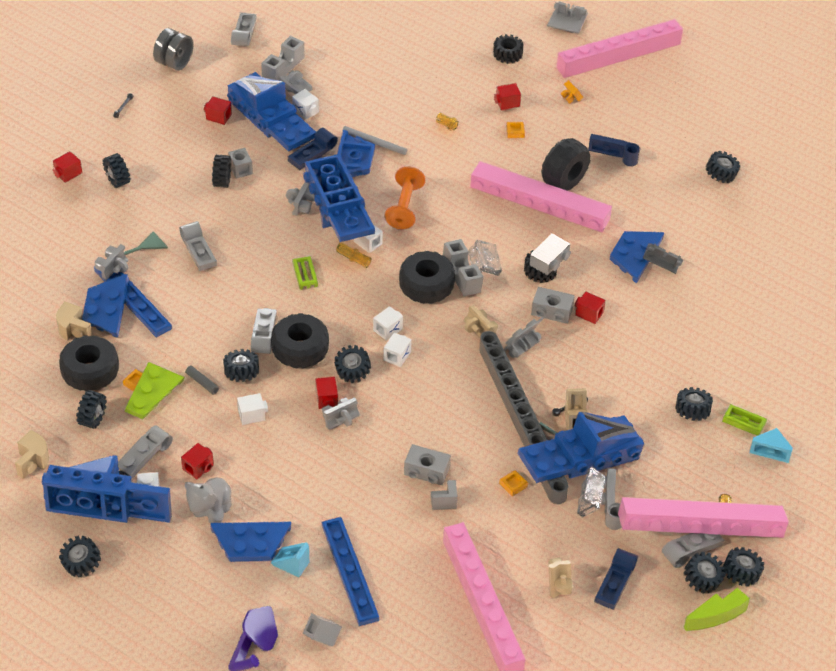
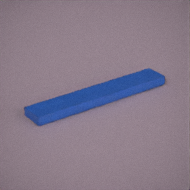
(142, 308)
(350, 571)

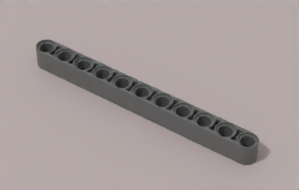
(518, 406)

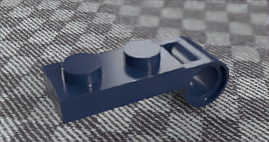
(322, 143)
(615, 147)
(616, 578)

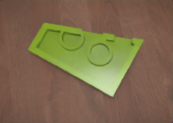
(151, 389)

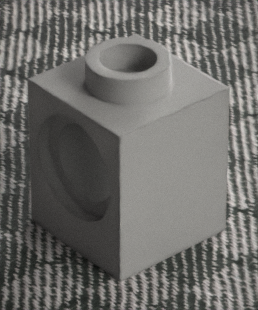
(241, 163)

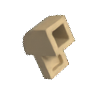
(70, 321)
(575, 402)
(33, 452)

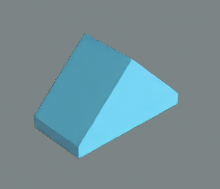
(772, 445)
(293, 558)

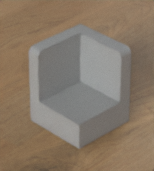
(445, 499)
(322, 630)

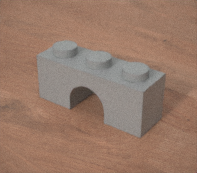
(291, 54)
(466, 277)

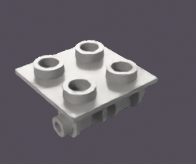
(567, 18)
(523, 339)

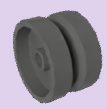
(173, 49)

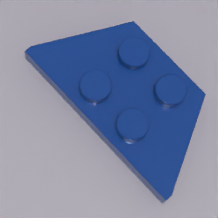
(356, 154)
(630, 251)
(106, 304)
(250, 539)

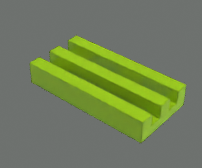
(307, 282)
(744, 422)

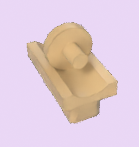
(477, 322)
(560, 577)

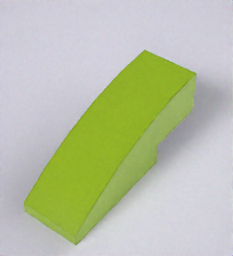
(717, 611)

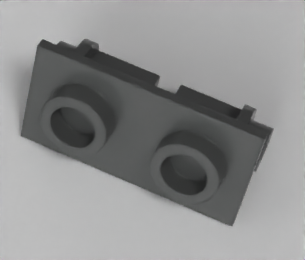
(661, 258)

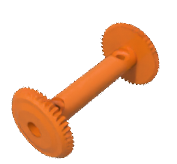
(409, 179)

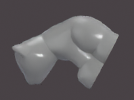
(209, 499)

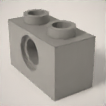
(552, 305)
(427, 464)

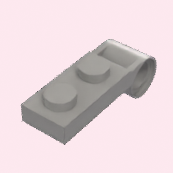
(244, 29)
(197, 246)
(262, 330)
(144, 450)
(608, 499)
(681, 549)

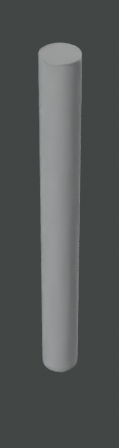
(375, 140)

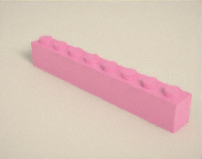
(619, 48)
(541, 196)
(702, 517)
(483, 599)

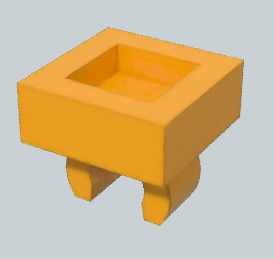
(572, 91)

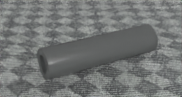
(202, 380)

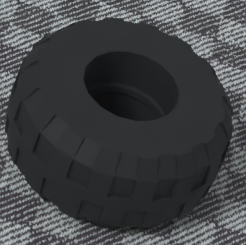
(566, 164)
(427, 277)
(287, 341)
(92, 350)

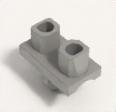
(295, 82)
(299, 198)
(115, 261)
(342, 413)

